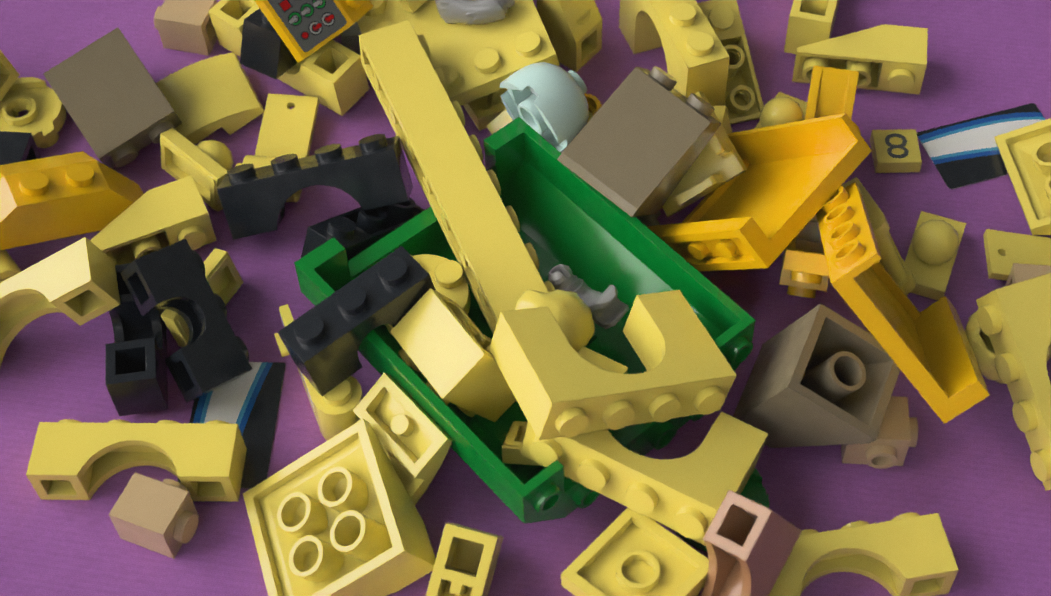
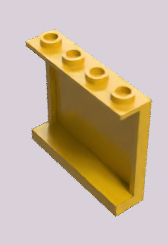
(762, 210)
(923, 344)

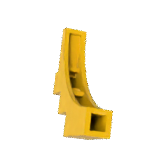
(804, 259)

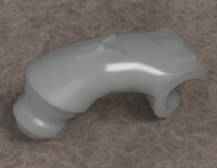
(473, 11)
(604, 306)

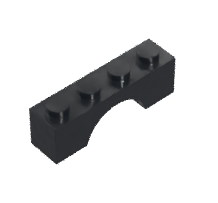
(369, 172)

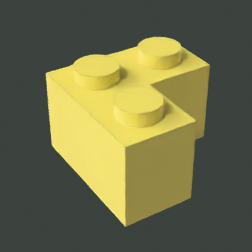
(453, 356)

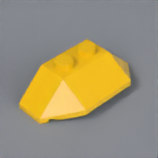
(60, 198)

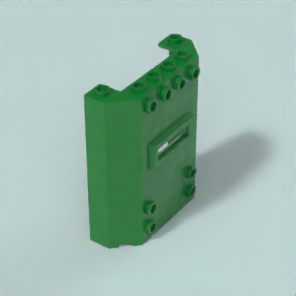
(566, 226)

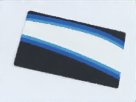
(967, 149)
(253, 405)

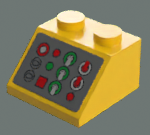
(311, 23)

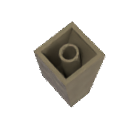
(112, 99)
(641, 141)
(819, 384)

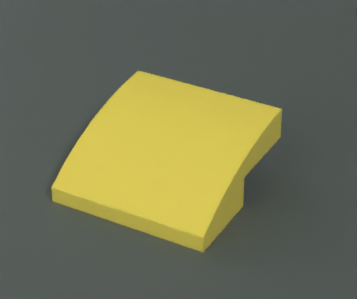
(211, 97)
(406, 433)

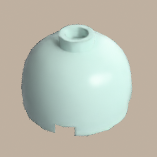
(547, 101)

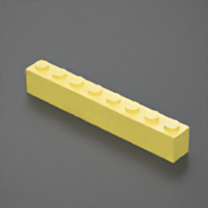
(451, 169)

